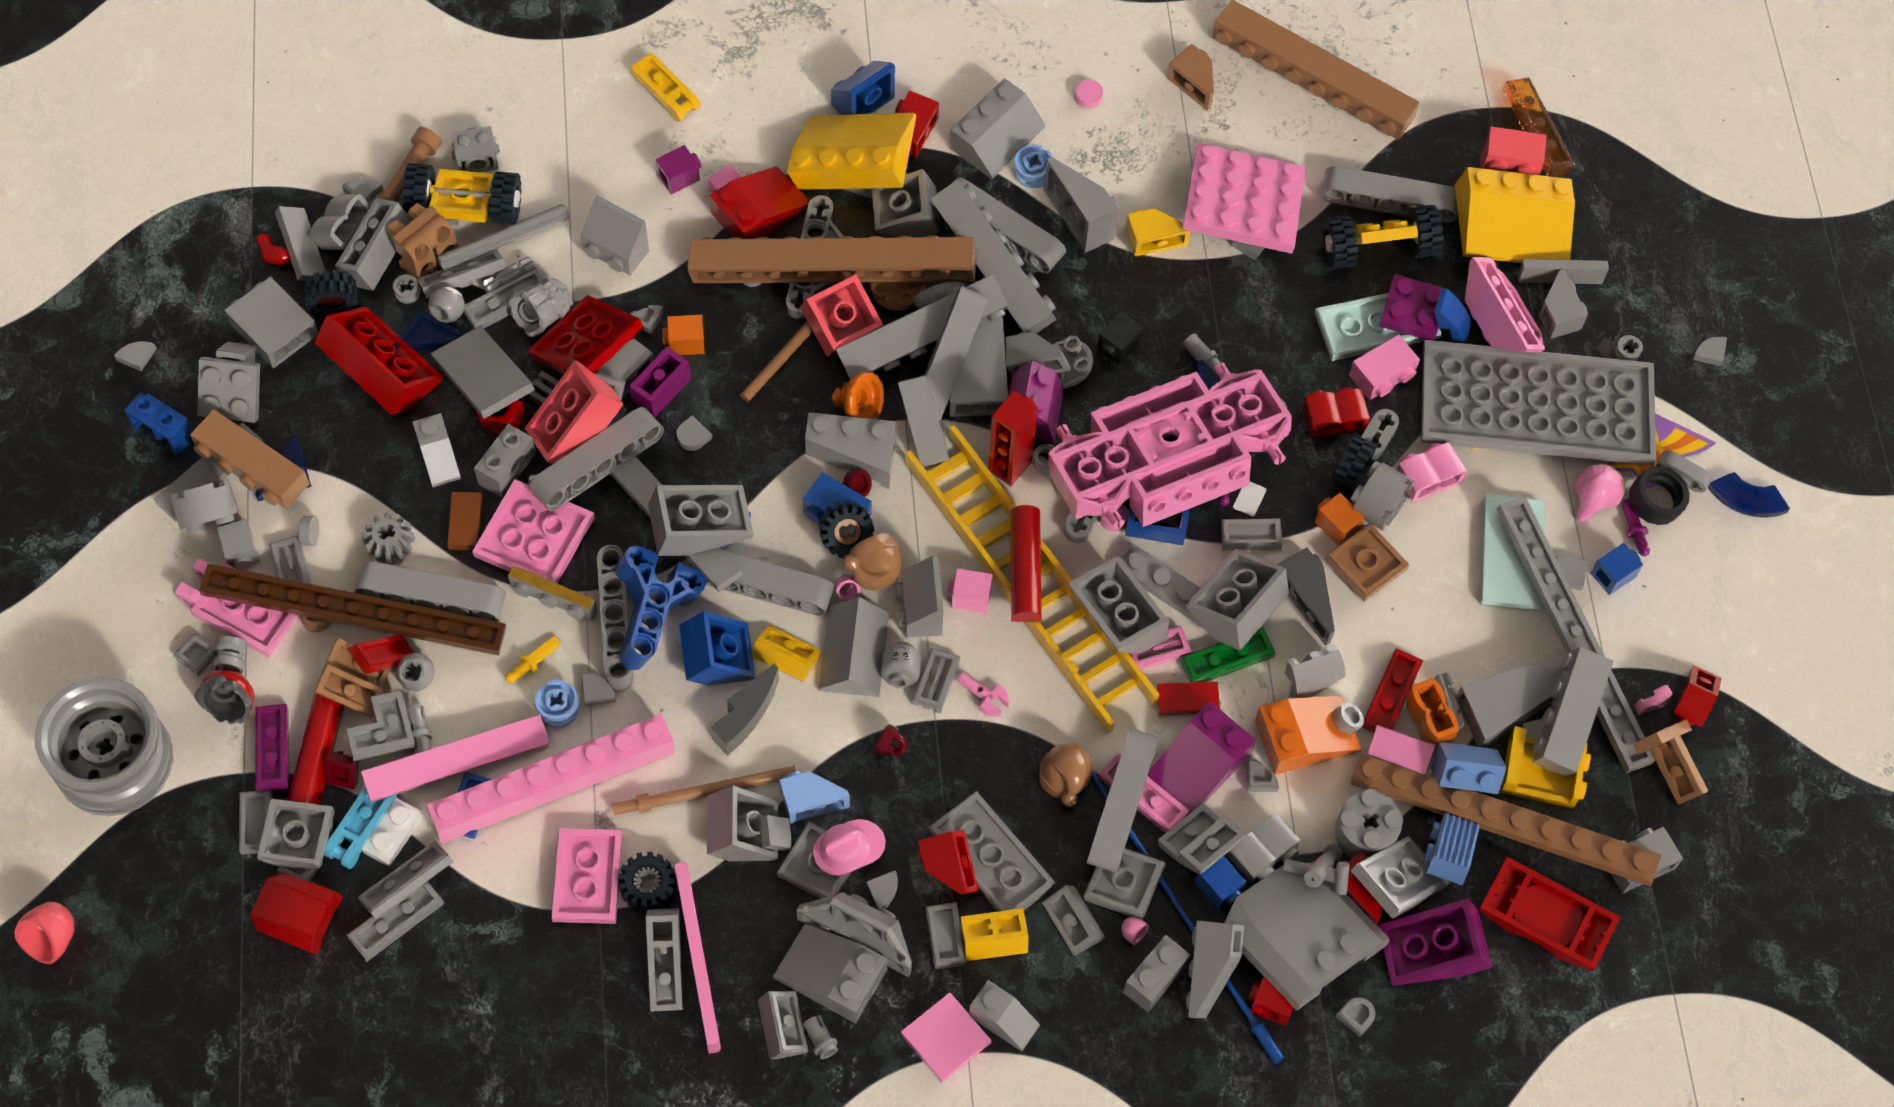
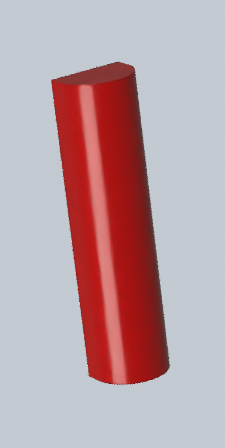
(1025, 564)
(317, 741)

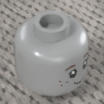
(901, 665)

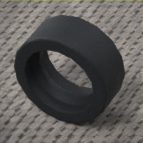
(1671, 482)

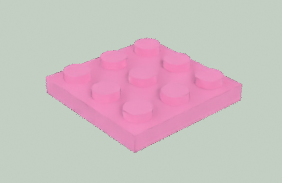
(532, 536)

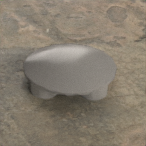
(1079, 358)

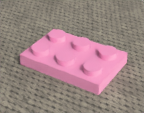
(587, 876)

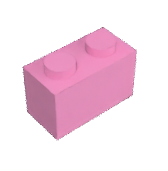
(1384, 367)

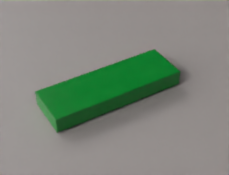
(1223, 659)

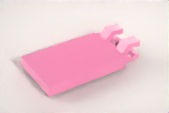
(256, 625)

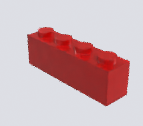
(1012, 437)

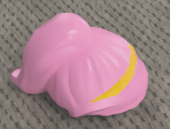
(1597, 489)

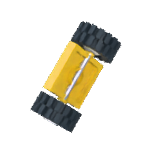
(463, 193)
(1421, 228)

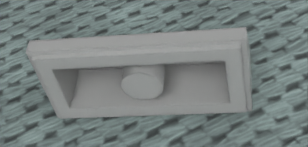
(1073, 919)
(782, 1024)

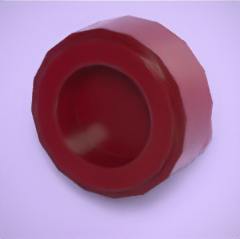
(859, 481)
(887, 738)

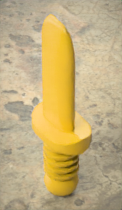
(529, 662)

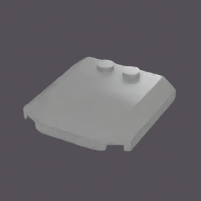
(1302, 934)

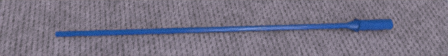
(1257, 1027)

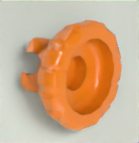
(861, 396)

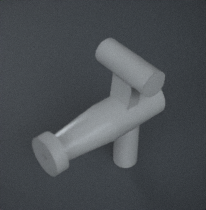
(1323, 869)

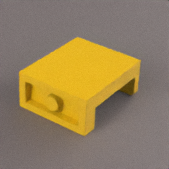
(1537, 783)

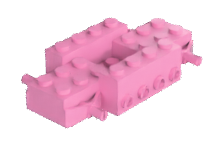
(1132, 460)

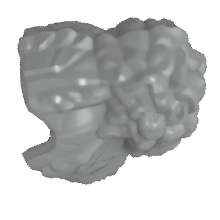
(540, 305)

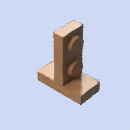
(1674, 761)

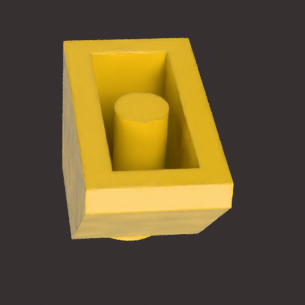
(1154, 232)

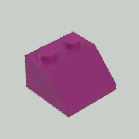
(1046, 391)

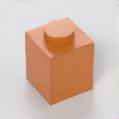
(685, 334)
(1338, 518)

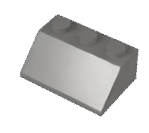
(996, 129)
(1239, 598)
(1121, 607)

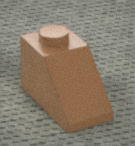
(1193, 75)

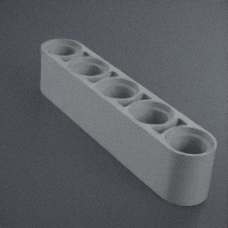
(1387, 192)
(1027, 239)
(954, 344)
(596, 458)
(780, 585)
(431, 590)
(610, 605)
(1123, 800)

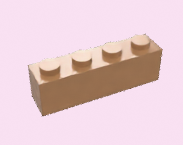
(249, 459)

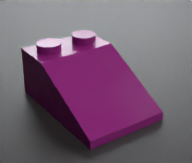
(1202, 757)
(1436, 944)

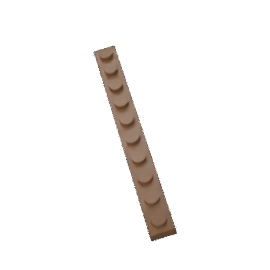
(1508, 820)

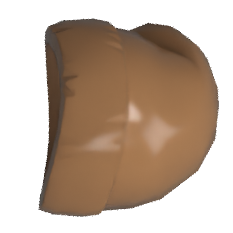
(875, 562)
(1066, 772)

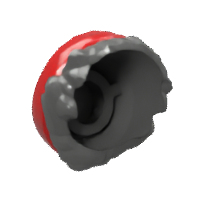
(226, 696)

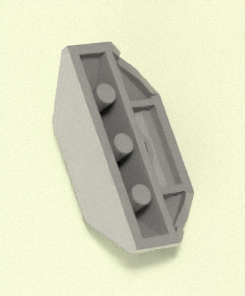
(861, 923)

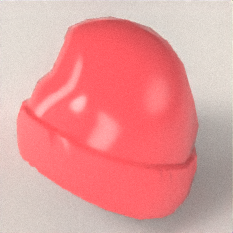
(45, 932)

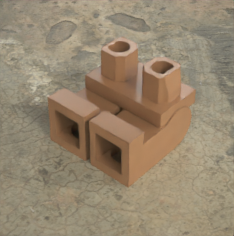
(422, 240)

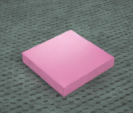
(945, 1037)

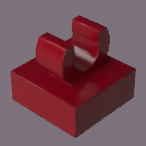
(341, 770)

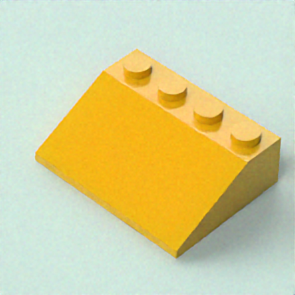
(852, 151)
(1514, 215)

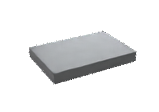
(1398, 877)

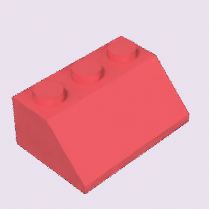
(573, 413)

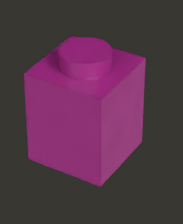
(678, 169)

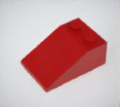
(757, 204)

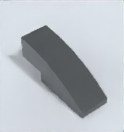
(745, 710)

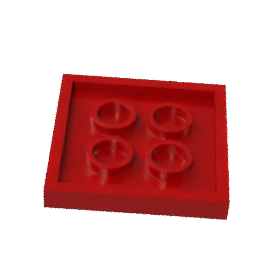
(587, 334)

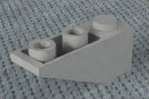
(1215, 958)

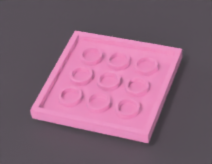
(1244, 198)

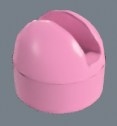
(850, 590)
(1134, 929)

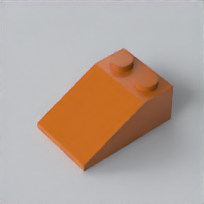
(1303, 732)

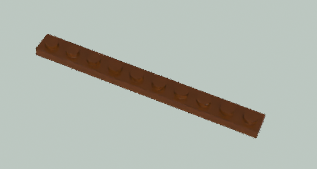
(353, 609)

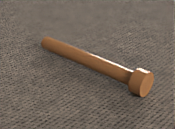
(424, 143)

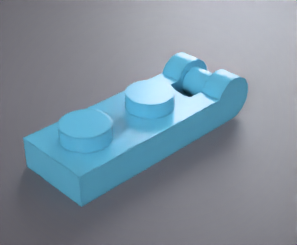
(356, 828)

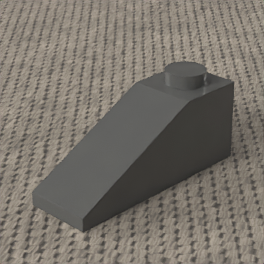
(1310, 592)

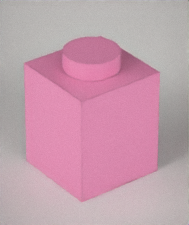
(970, 590)

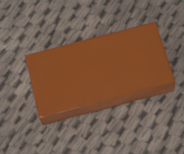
(464, 520)

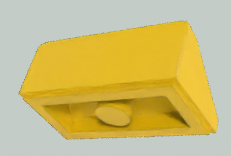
(786, 652)

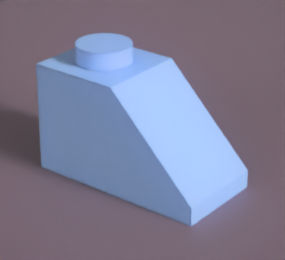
(811, 796)

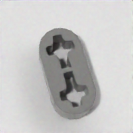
(1383, 437)
(1694, 475)

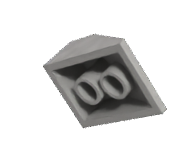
(1081, 204)
(698, 518)
(832, 971)

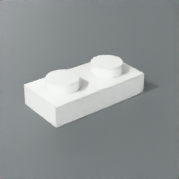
(392, 832)

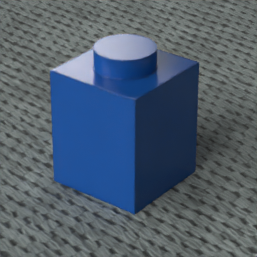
(1617, 568)
(1221, 883)

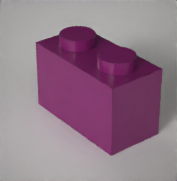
(660, 381)

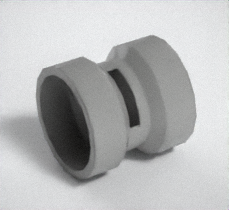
(229, 654)

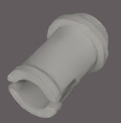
(824, 1044)

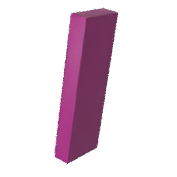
(272, 748)

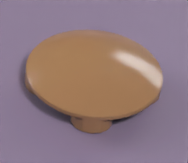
(896, 295)

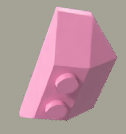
(1500, 309)

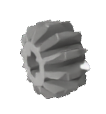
(388, 538)

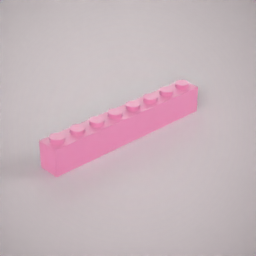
(551, 778)

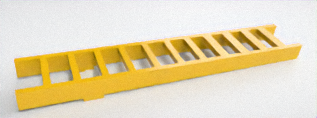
(1051, 564)

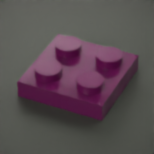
(1411, 308)

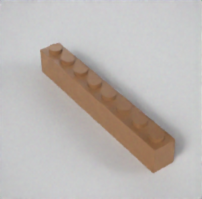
(1315, 69)

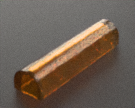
(1535, 119)

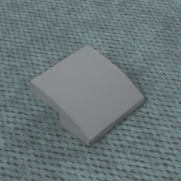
(1201, 839)

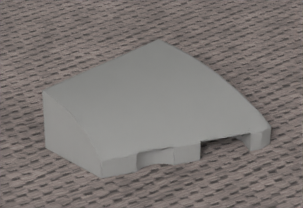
(1315, 672)

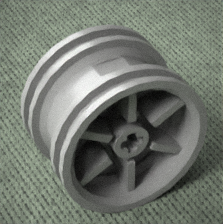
(92, 706)

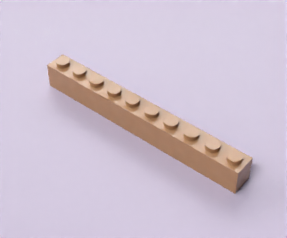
(832, 259)

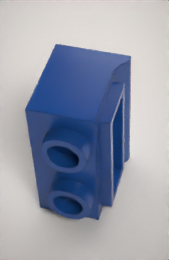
(161, 419)

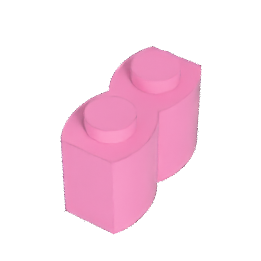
(1432, 470)

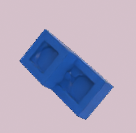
(1453, 316)

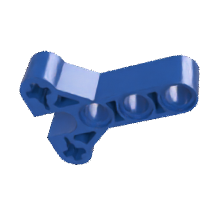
(638, 573)

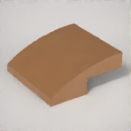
(345, 681)

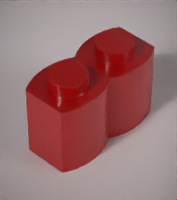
(1335, 412)

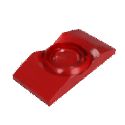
(1549, 915)

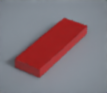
(1392, 691)

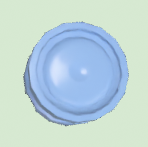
(1031, 166)
(557, 703)

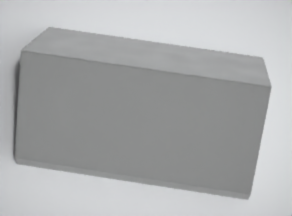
(854, 648)

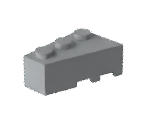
(853, 443)

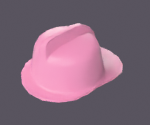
(849, 847)

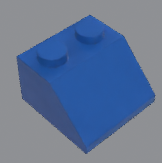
(865, 90)
(716, 650)

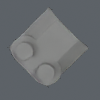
(296, 834)

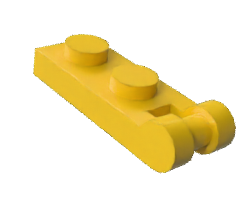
(665, 86)

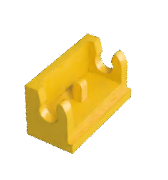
(994, 934)

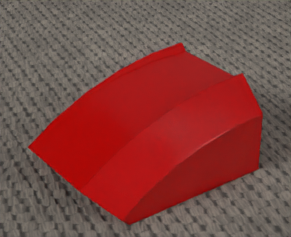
(294, 911)

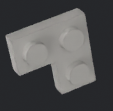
(388, 734)

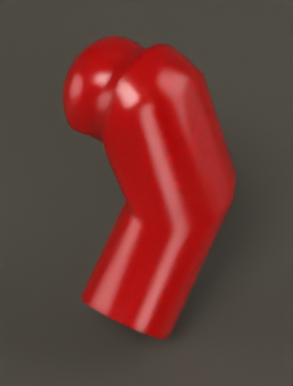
(271, 253)

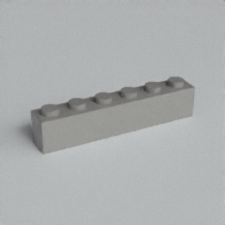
(992, 257)
(913, 332)

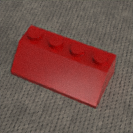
(367, 354)

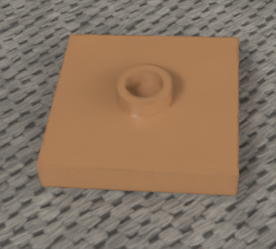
(1366, 562)

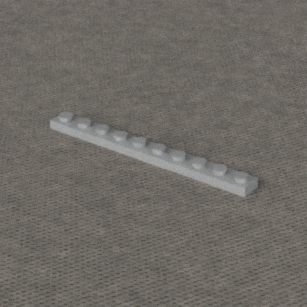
(1571, 626)

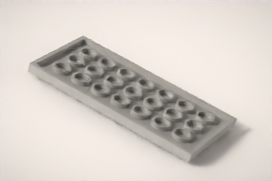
(1538, 402)

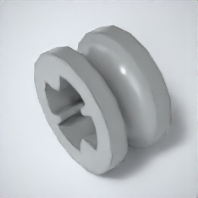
(405, 281)
(1631, 341)

